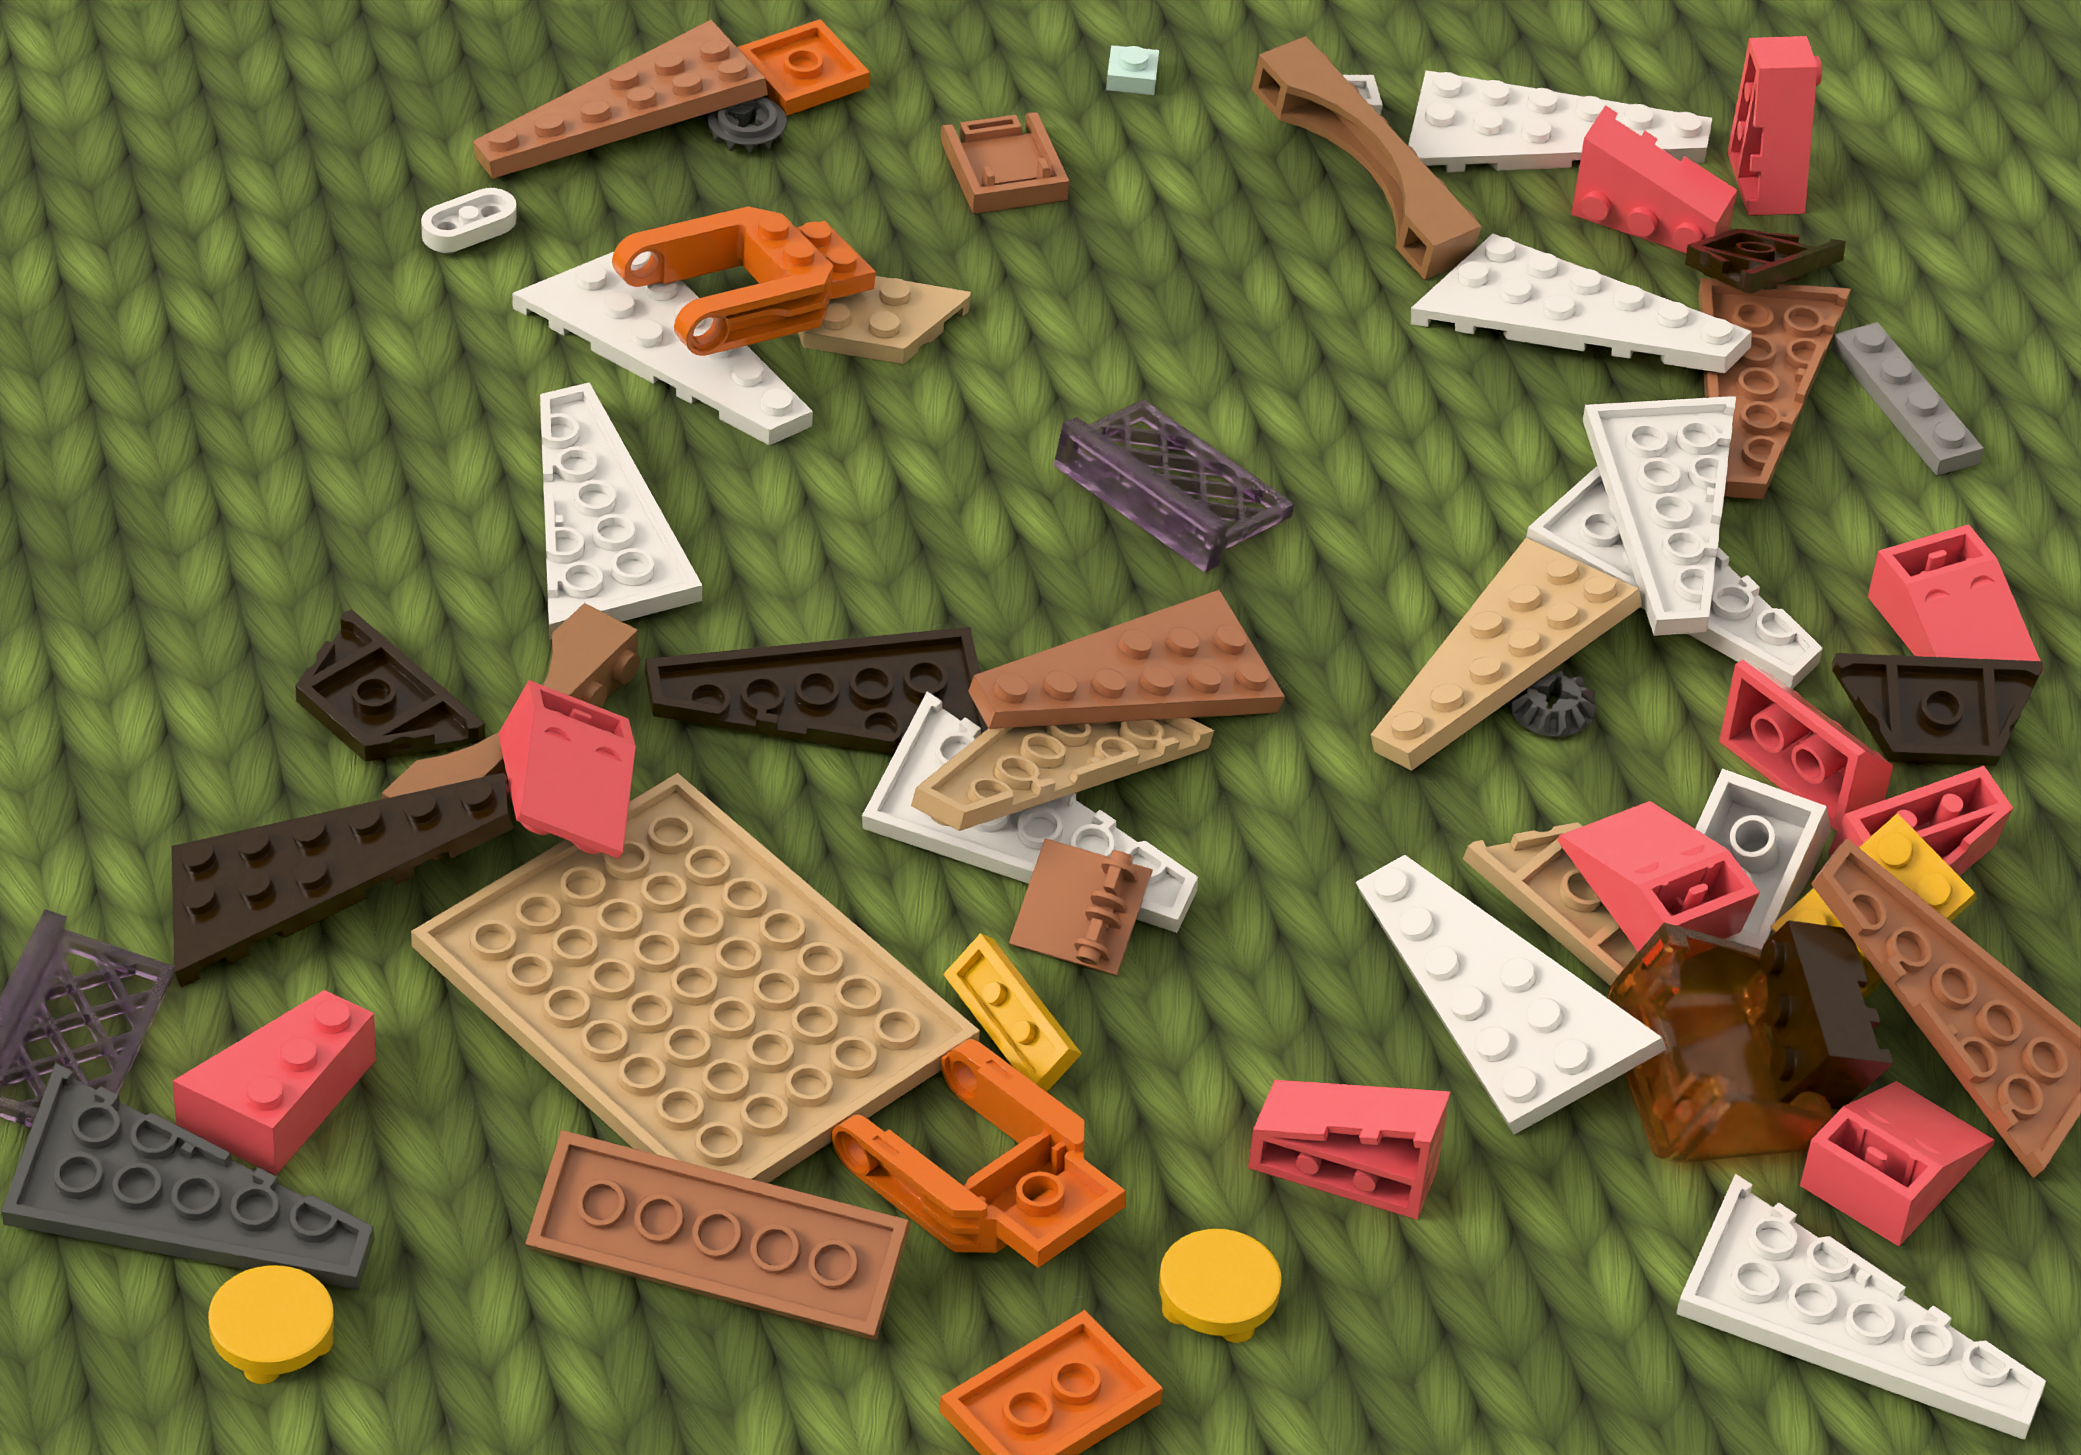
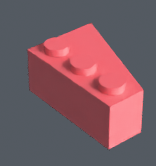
(1775, 125)
(1645, 190)
(1953, 816)
(278, 1081)
(1353, 1141)

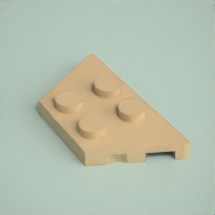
(886, 321)
(1554, 893)

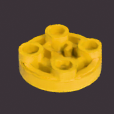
(1219, 1283)
(271, 1321)

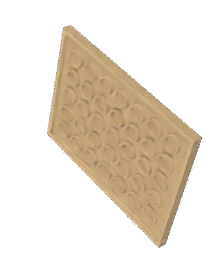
(695, 990)

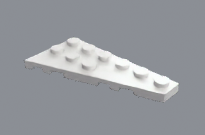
(1531, 128)
(1569, 306)
(638, 334)
(1666, 490)
(601, 520)
(1739, 619)
(1013, 841)
(1512, 1011)
(1836, 1310)

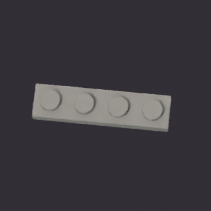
(1907, 399)

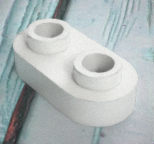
(468, 220)

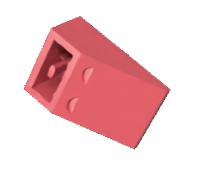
(1950, 599)
(569, 768)
(1661, 871)
(1891, 1159)

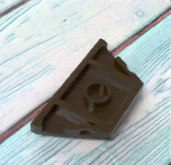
(1760, 259)
(381, 698)
(1938, 705)

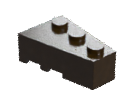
(1819, 1014)

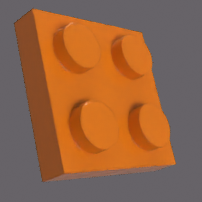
(806, 67)

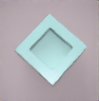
(1132, 70)

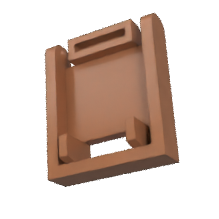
(1002, 166)

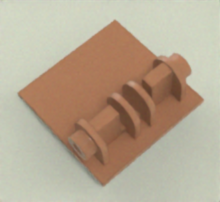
(1081, 906)

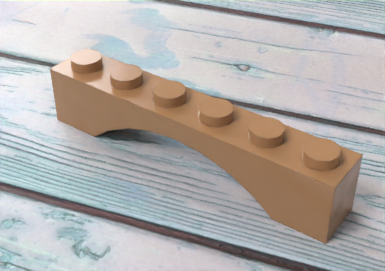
(1310, 93)
(587, 662)

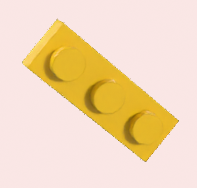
(1012, 1013)

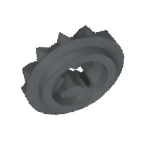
(730, 124)
(1567, 717)

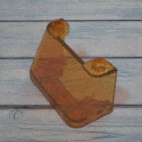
(1714, 1082)

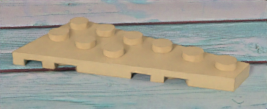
(1513, 635)
(1037, 764)

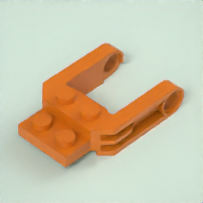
(793, 265)
(1029, 1198)

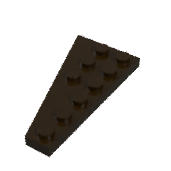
(822, 691)
(313, 866)

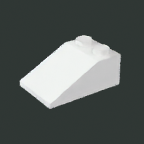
(1771, 838)

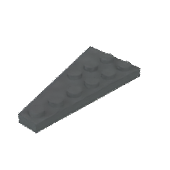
(159, 1189)

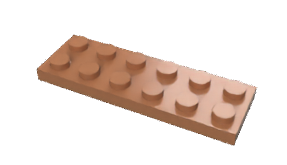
(718, 1235)

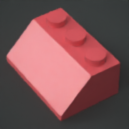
(1800, 745)

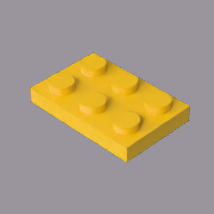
(1914, 864)

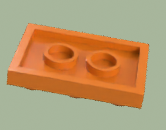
(1053, 1394)

